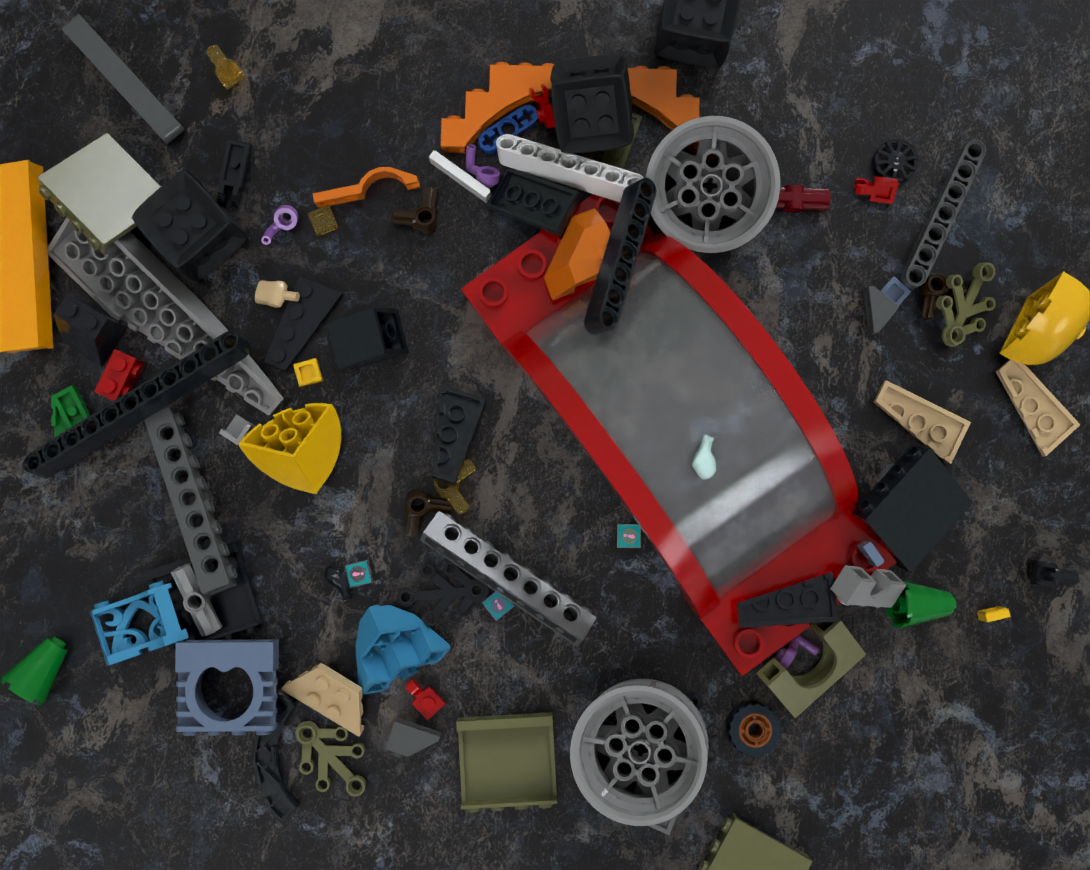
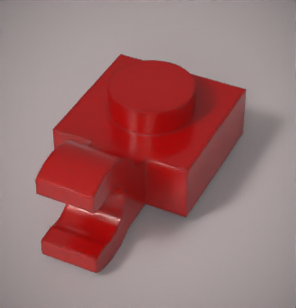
(545, 111)
(880, 190)
(426, 700)

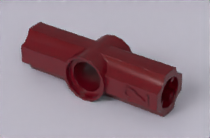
(797, 199)

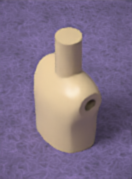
(274, 293)

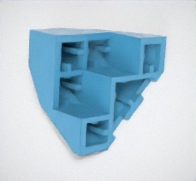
(393, 646)

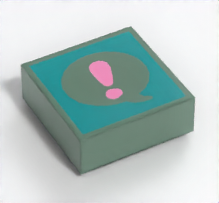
(628, 536)

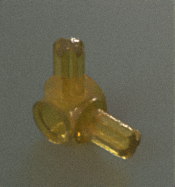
(226, 69)
(452, 493)

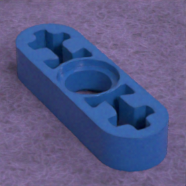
(525, 124)

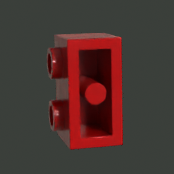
(119, 375)

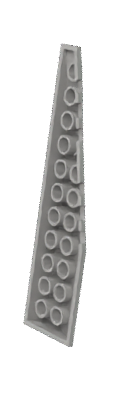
(153, 300)

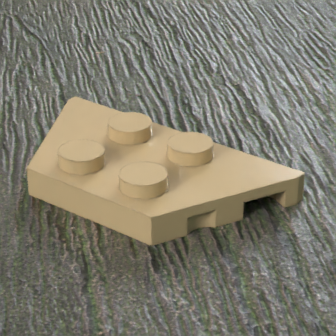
(330, 696)

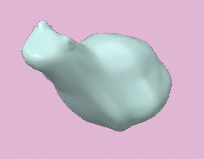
(704, 461)

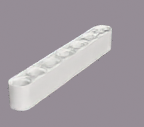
(564, 167)

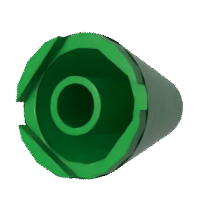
(919, 605)
(37, 671)

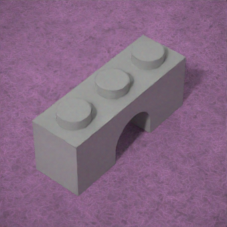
(859, 588)

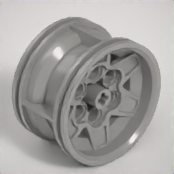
(755, 162)
(606, 788)

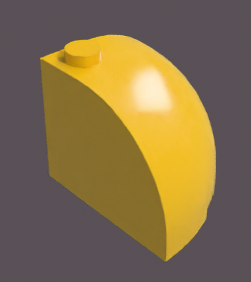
(1049, 321)
(296, 446)

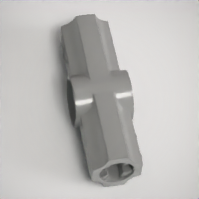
(202, 613)

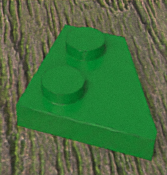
(67, 409)

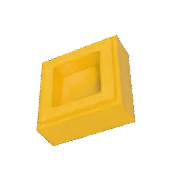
(308, 372)
(993, 614)

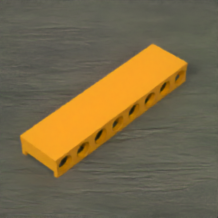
(23, 261)

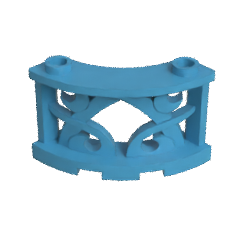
(159, 606)

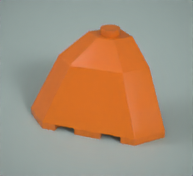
(578, 254)

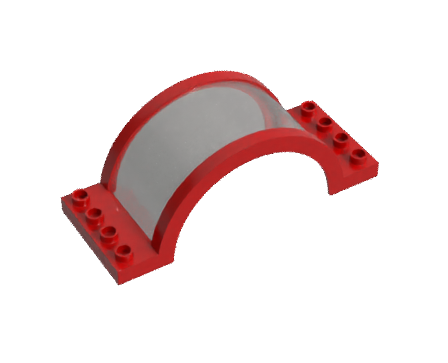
(646, 395)

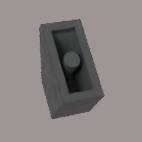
(409, 738)

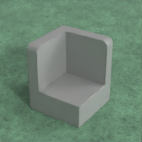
(237, 429)

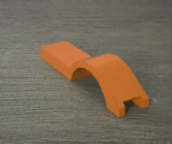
(358, 191)

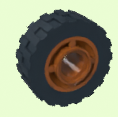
(766, 736)

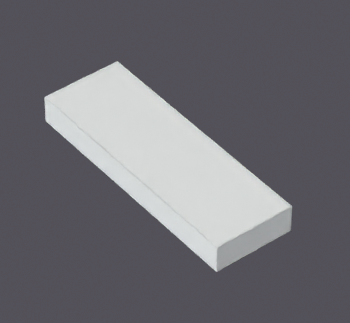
(460, 176)

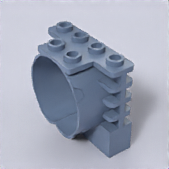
(256, 657)

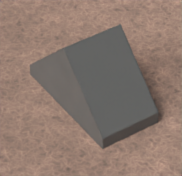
(877, 309)

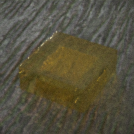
(323, 220)

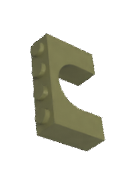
(838, 657)

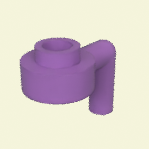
(485, 175)
(280, 222)
(786, 655)

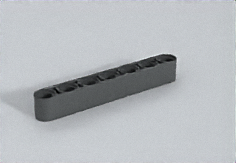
(122, 78)
(950, 207)

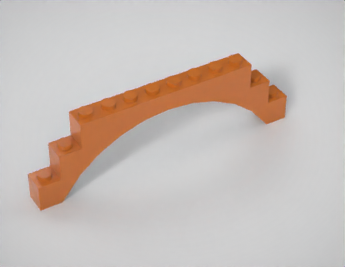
(509, 89)

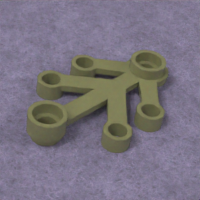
(954, 331)
(329, 755)

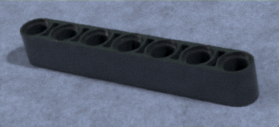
(620, 257)

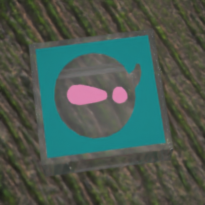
(359, 573)

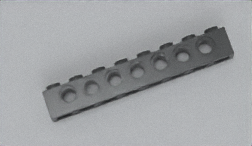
(158, 428)
(494, 578)

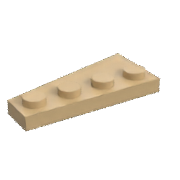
(1038, 408)
(927, 422)

